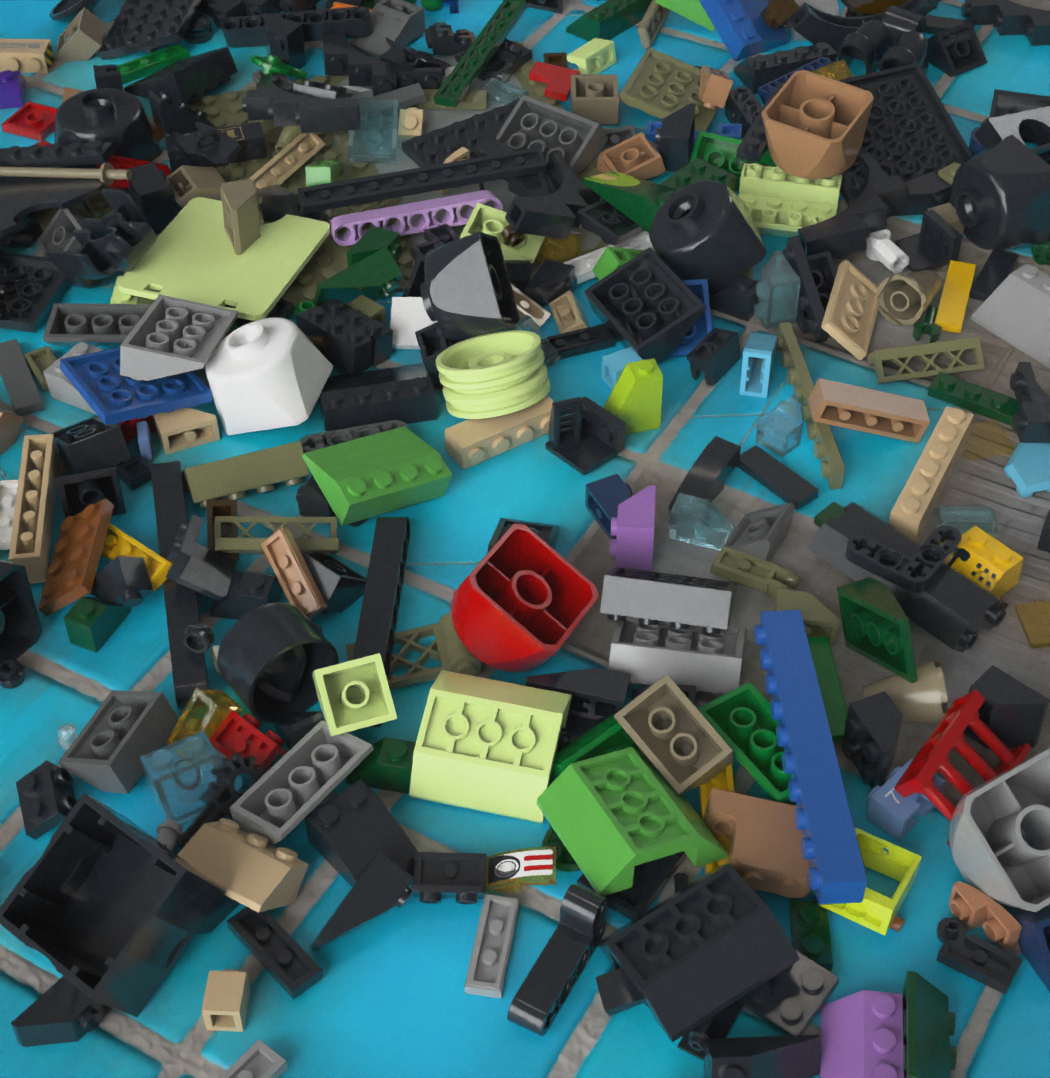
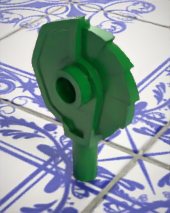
(272, 65)

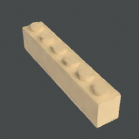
(931, 473)
(35, 506)

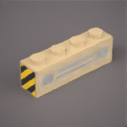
(26, 55)

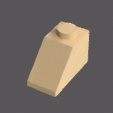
(185, 429)

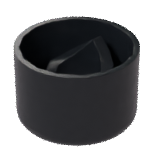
(272, 660)

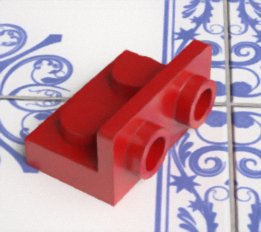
(243, 737)

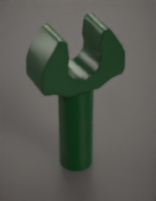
(928, 326)

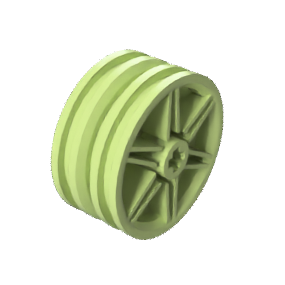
(493, 374)

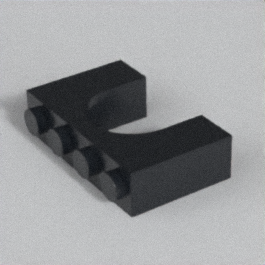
(1030, 124)

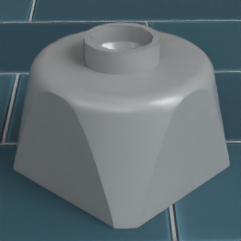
(1004, 835)

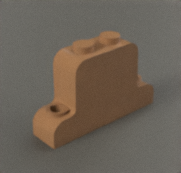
(761, 841)

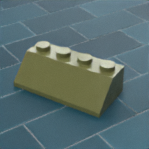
(246, 472)

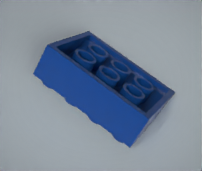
(743, 27)

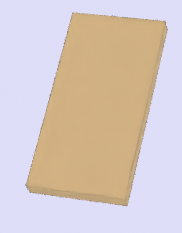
(851, 310)

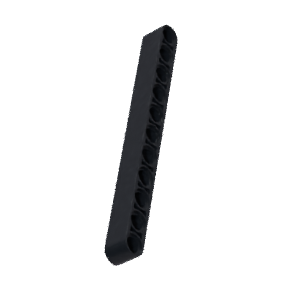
(180, 601)

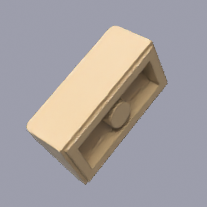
(568, 313)

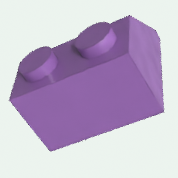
(634, 531)

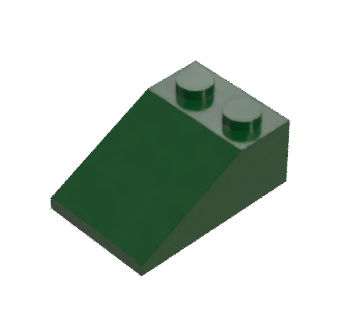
(372, 277)

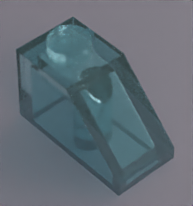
(698, 523)

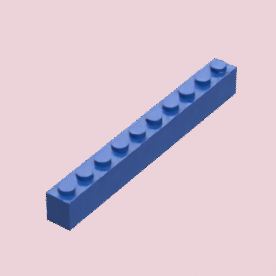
(810, 760)

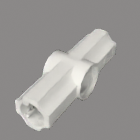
(887, 252)

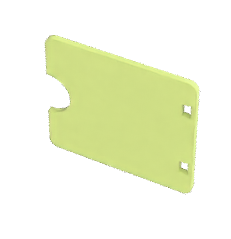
(199, 264)

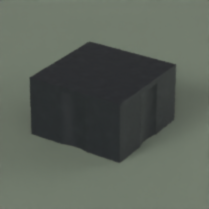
(109, 906)

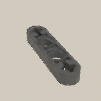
(318, 440)

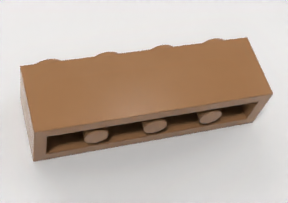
(868, 410)

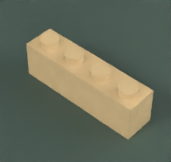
(484, 438)

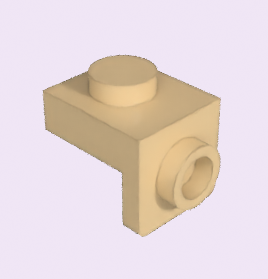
(410, 123)

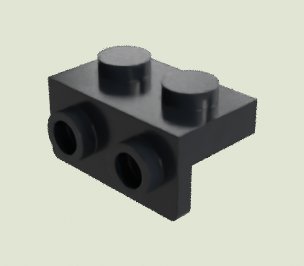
(45, 798)
(449, 876)

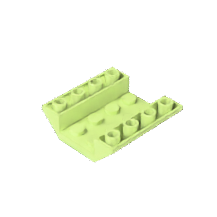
(786, 202)
(487, 745)

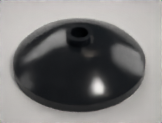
(68, 9)

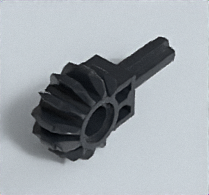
(222, 794)

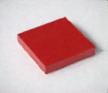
(31, 121)

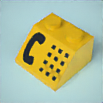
(987, 561)

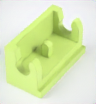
(593, 56)

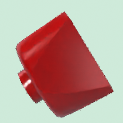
(520, 603)

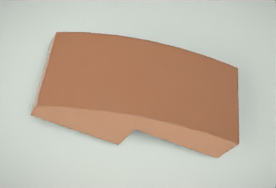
(979, 910)

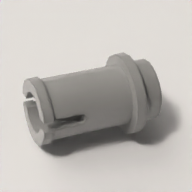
(169, 833)

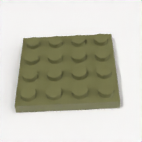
(665, 86)

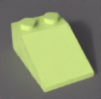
(492, 222)

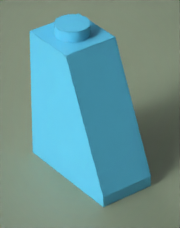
(758, 364)

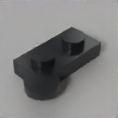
(975, 956)

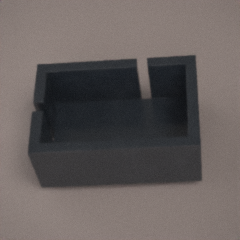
(352, 335)

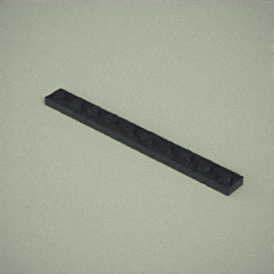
(421, 180)

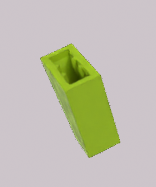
(638, 396)

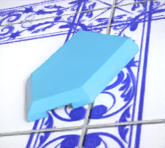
(1030, 468)

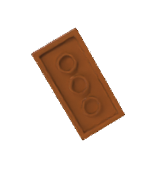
(76, 557)

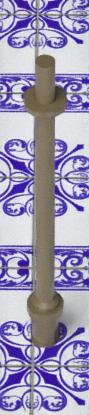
(105, 173)

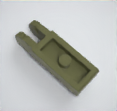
(753, 572)

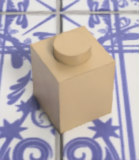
(226, 1000)

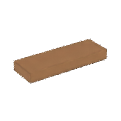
(293, 573)

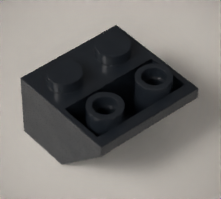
(1009, 709)
(872, 737)

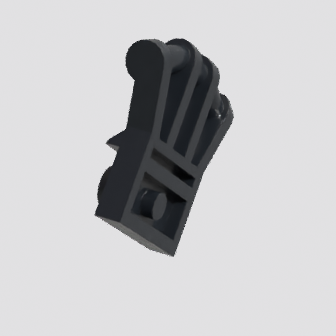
(507, 57)

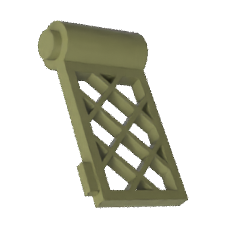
(450, 653)

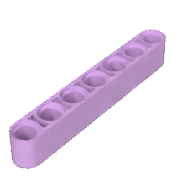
(404, 213)

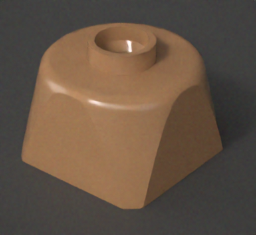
(816, 125)

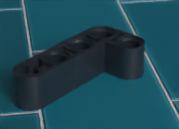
(561, 961)

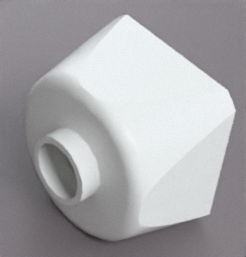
(266, 376)

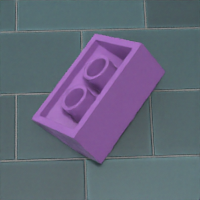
(862, 1036)

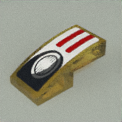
(520, 867)

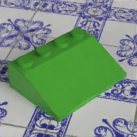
(378, 474)

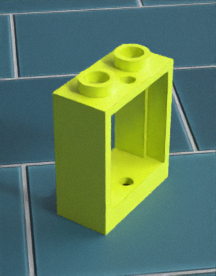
(876, 909)

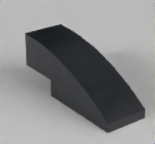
(710, 470)

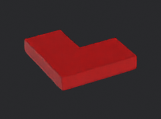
(556, 77)

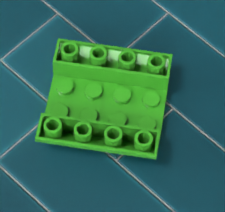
(621, 815)

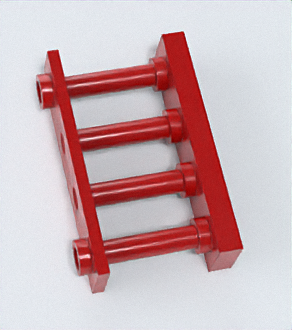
(949, 735)

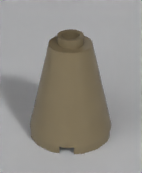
(907, 296)
(918, 701)

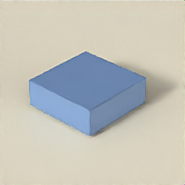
(144, 440)

